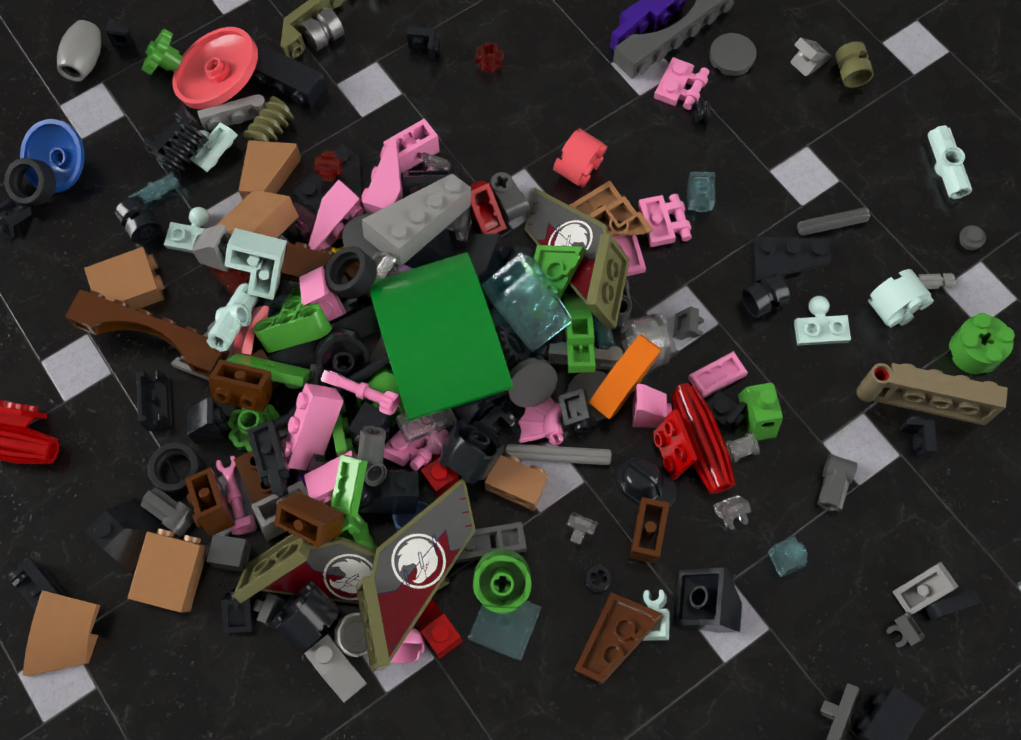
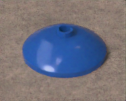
(58, 147)

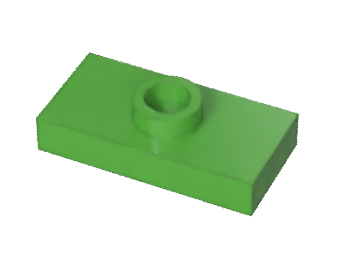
(349, 485)

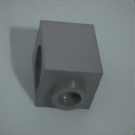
(228, 552)

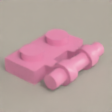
(674, 81)
(657, 215)
(401, 452)

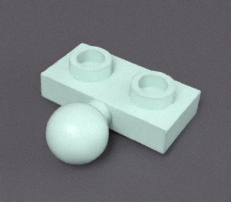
(219, 140)
(182, 236)
(821, 328)

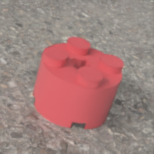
(579, 157)

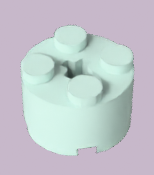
(900, 298)

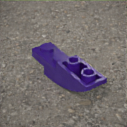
(644, 14)

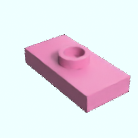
(718, 374)

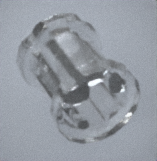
(742, 447)

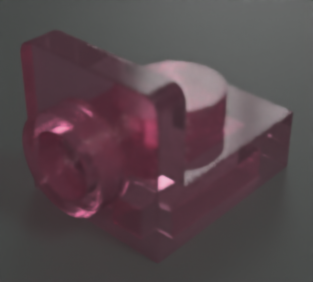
(305, 222)

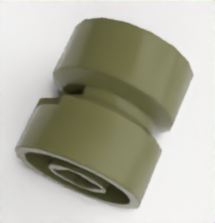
(854, 64)

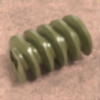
(269, 121)

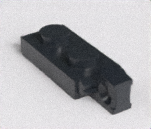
(269, 456)

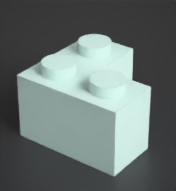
(261, 257)

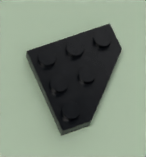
(314, 189)

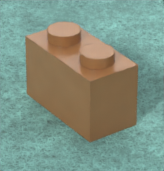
(517, 482)

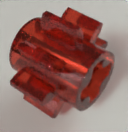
(489, 57)
(328, 165)

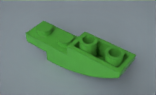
(579, 335)

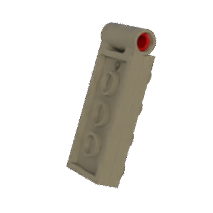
(933, 392)

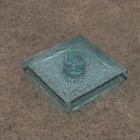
(506, 631)

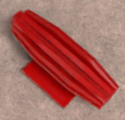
(693, 437)
(22, 443)

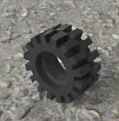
(512, 346)

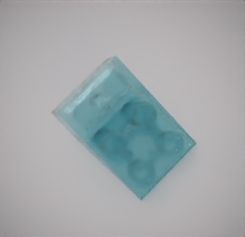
(527, 301)

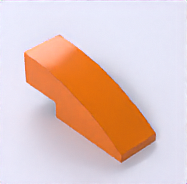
(625, 376)

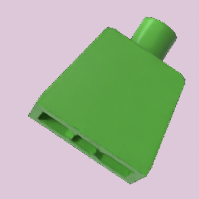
(760, 409)

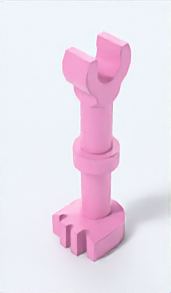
(388, 401)
(243, 523)

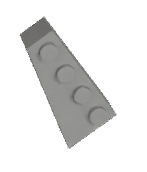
(418, 218)

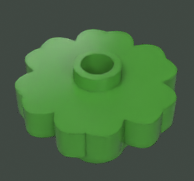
(161, 54)
(245, 419)

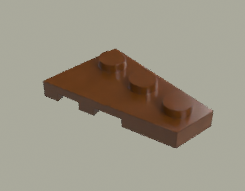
(615, 636)

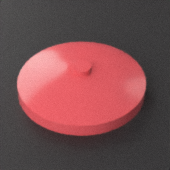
(215, 68)

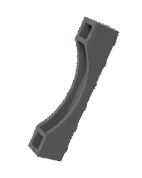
(642, 50)

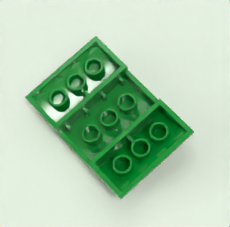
(439, 336)

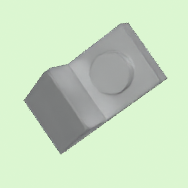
(810, 56)
(925, 588)

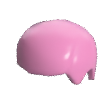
(410, 648)

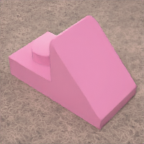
(316, 291)

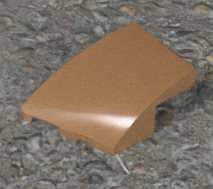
(613, 210)
(60, 634)

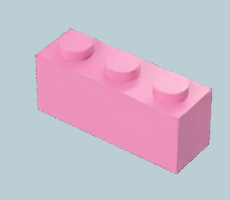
(311, 424)

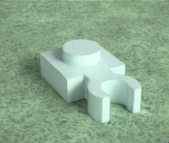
(661, 630)

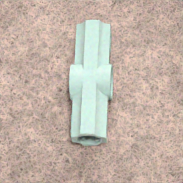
(949, 162)
(232, 318)

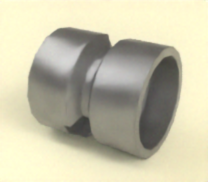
(324, 28)

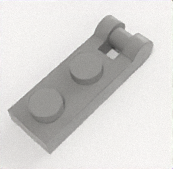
(231, 112)
(603, 358)

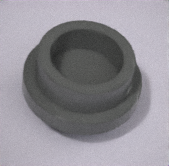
(972, 237)

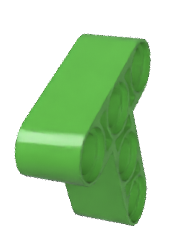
(293, 325)

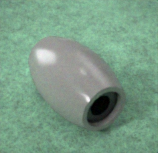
(79, 50)

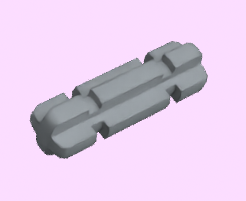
(934, 281)

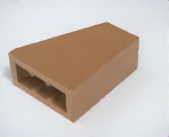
(267, 166)

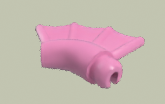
(542, 422)

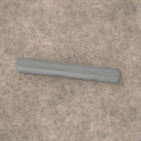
(559, 454)

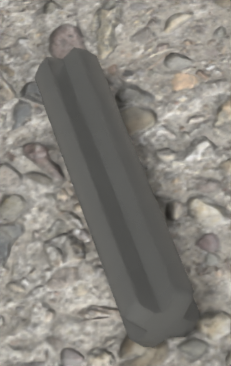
(833, 221)

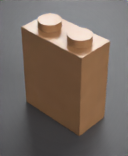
(262, 214)
(127, 279)
(168, 571)

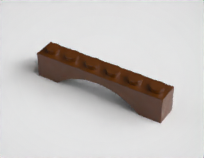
(98, 316)

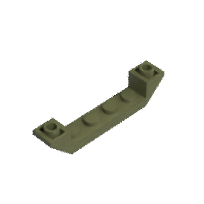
(292, 41)

